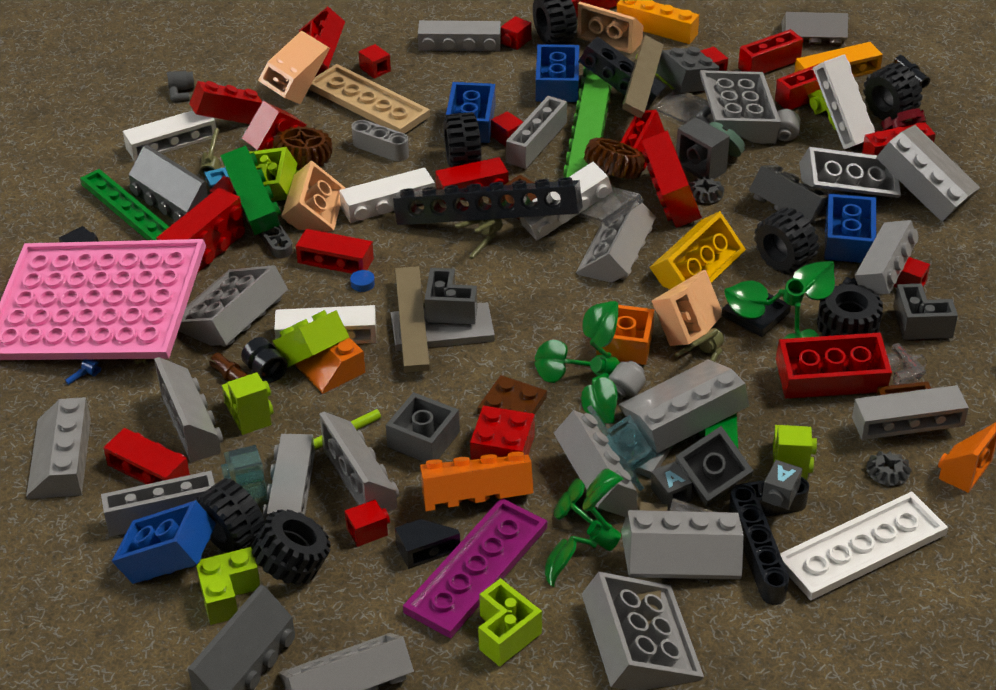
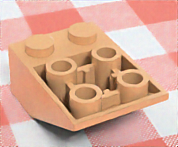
(294, 67)
(688, 310)

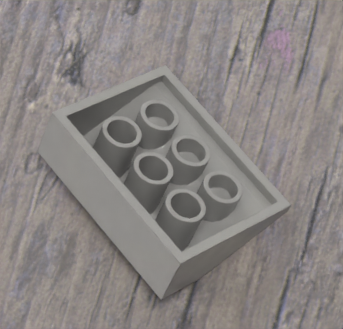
(742, 104)
(927, 172)
(232, 304)
(687, 404)
(631, 650)

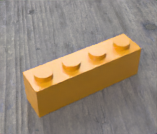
(662, 19)
(862, 57)

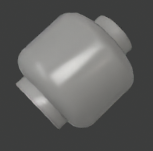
(789, 125)
(628, 379)

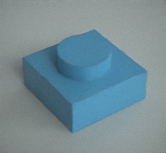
(214, 176)

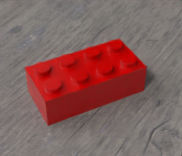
(670, 180)
(215, 219)
(832, 365)

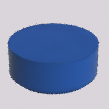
(362, 280)

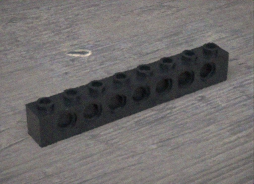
(408, 212)

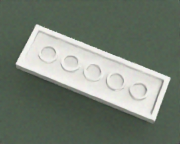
(862, 545)

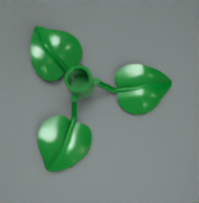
(814, 280)
(600, 326)
(599, 531)

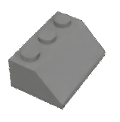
(817, 26)

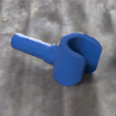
(88, 366)

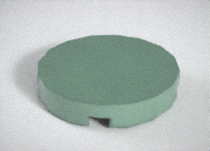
(736, 144)

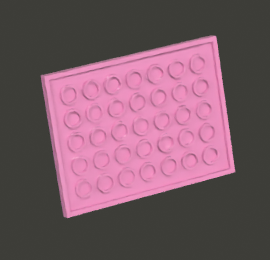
(97, 299)

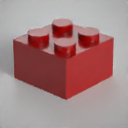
(502, 432)

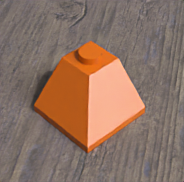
(334, 365)
(968, 459)

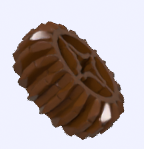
(305, 145)
(615, 158)

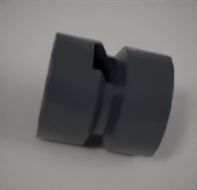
(264, 359)

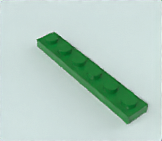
(123, 204)

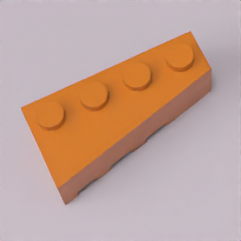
(475, 479)

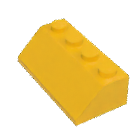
(707, 246)

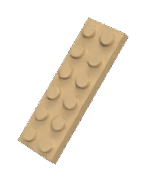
(369, 99)

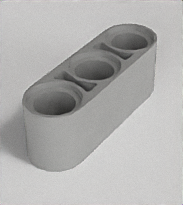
(380, 140)

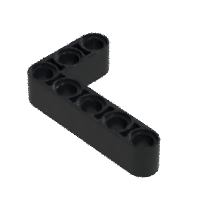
(758, 539)

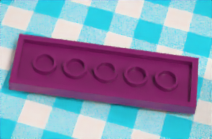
(475, 564)

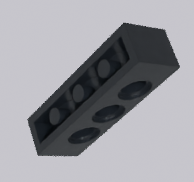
(615, 68)

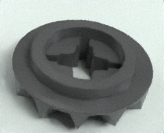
(714, 188)
(885, 475)

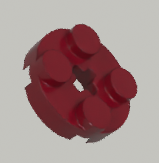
(904, 118)

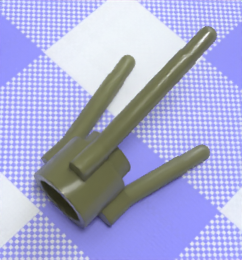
(209, 161)
(486, 227)
(708, 343)

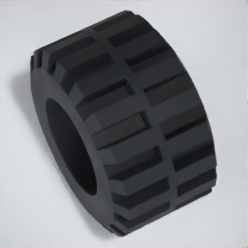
(555, 20)
(892, 91)
(462, 139)
(786, 240)
(850, 311)
(234, 513)
(290, 547)

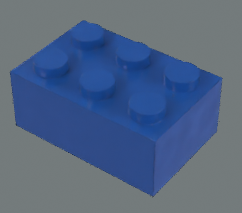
(557, 72)
(474, 98)
(849, 227)
(164, 542)

